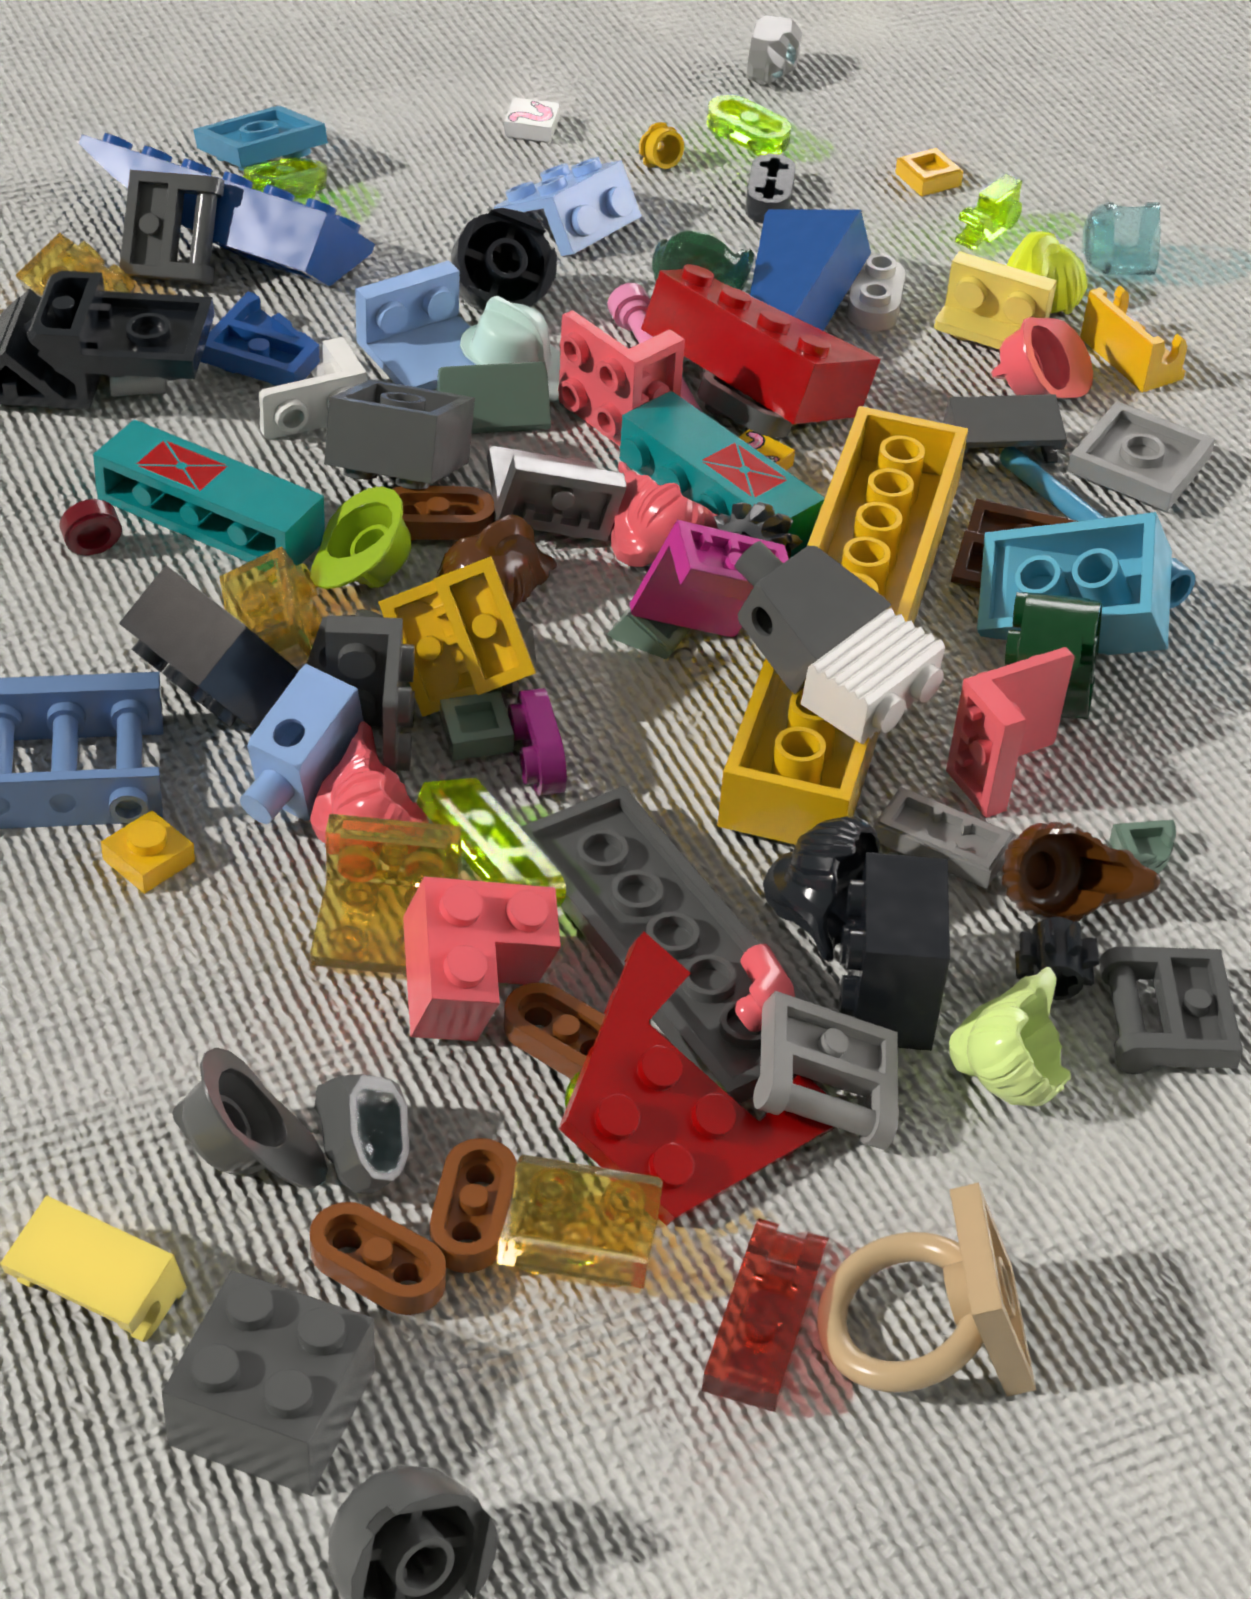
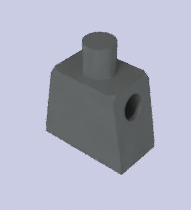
(802, 607)

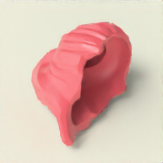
(648, 517)
(363, 788)

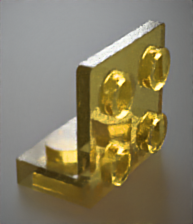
(371, 882)

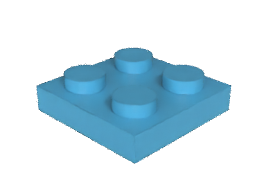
(261, 137)

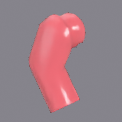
(767, 978)

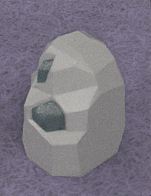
(773, 49)

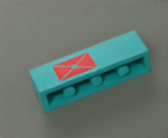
(712, 464)
(207, 495)

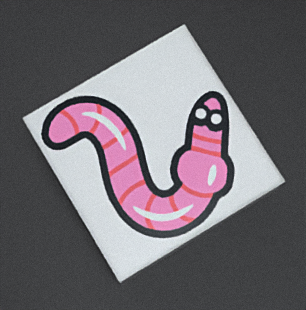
(531, 120)

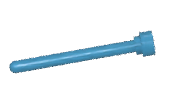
(1076, 509)

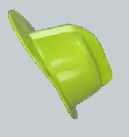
(363, 541)

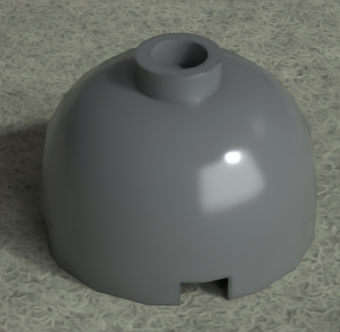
(411, 1538)

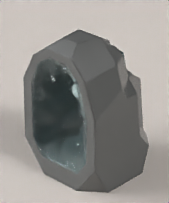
(364, 1130)

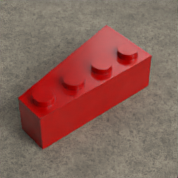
(760, 348)

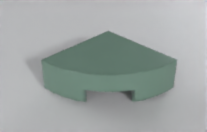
(1148, 841)

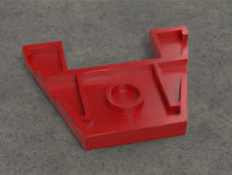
(658, 1113)

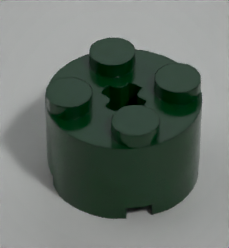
(1056, 623)

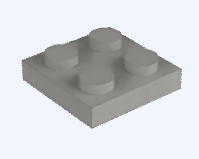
(1141, 455)

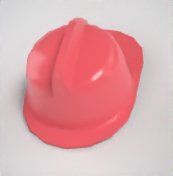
(1045, 360)

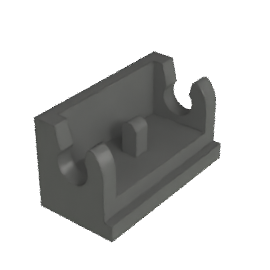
(1010, 422)

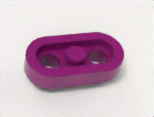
(542, 750)

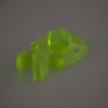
(996, 211)

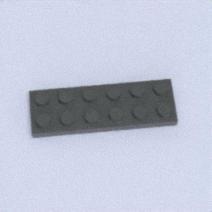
(632, 880)

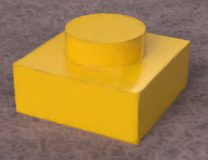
(148, 851)

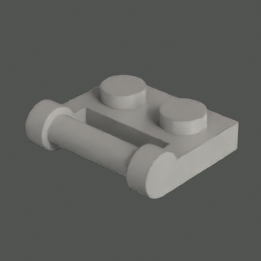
(833, 1051)

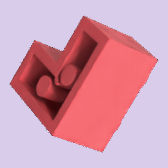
(465, 942)

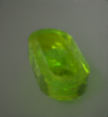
(748, 124)
(295, 175)

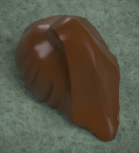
(514, 554)
(1070, 873)

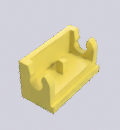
(96, 1267)

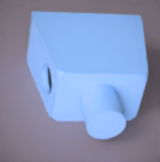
(300, 744)

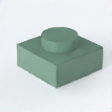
(476, 725)

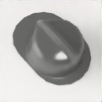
(244, 1127)

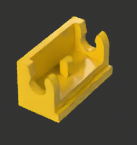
(1128, 345)

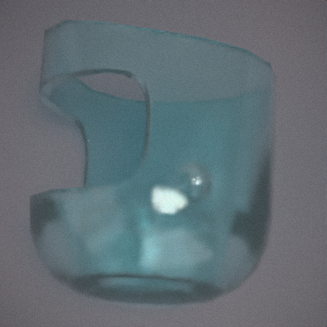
(1122, 239)

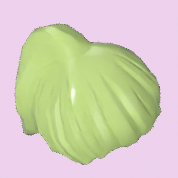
(1014, 1044)

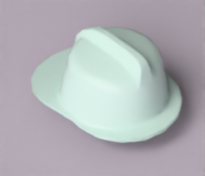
(512, 335)

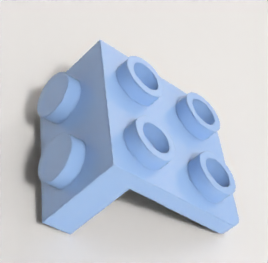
(579, 202)

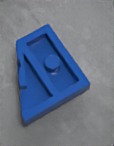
(260, 345)

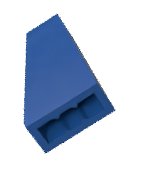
(809, 261)

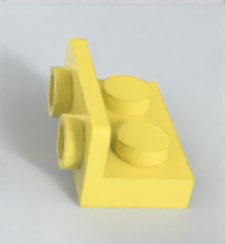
(991, 300)

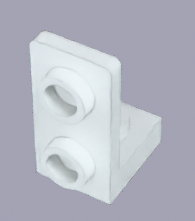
(305, 403)

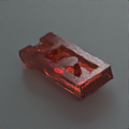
(765, 1316)

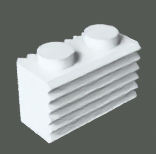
(874, 676)

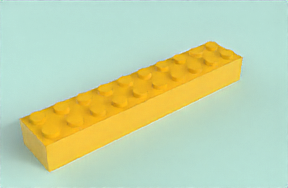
(885, 528)

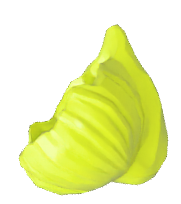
(1046, 257)

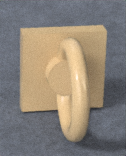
(979, 1294)

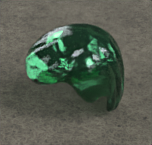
(706, 252)

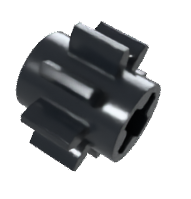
(1058, 945)

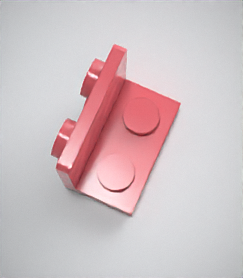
(606, 379)
(1002, 718)

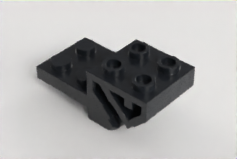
(78, 331)

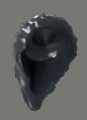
(815, 878)

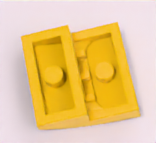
(460, 634)

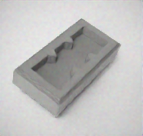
(935, 830)

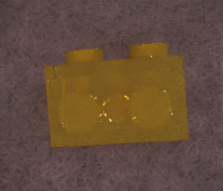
(581, 1222)

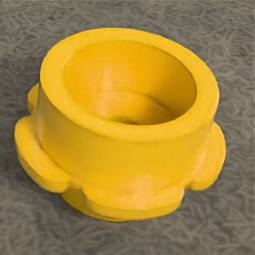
(669, 150)

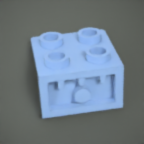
(413, 324)

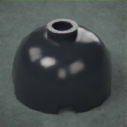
(504, 258)

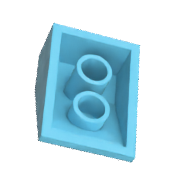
(1104, 559)

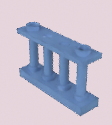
(73, 709)

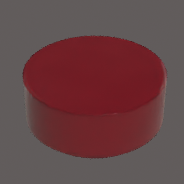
(90, 527)

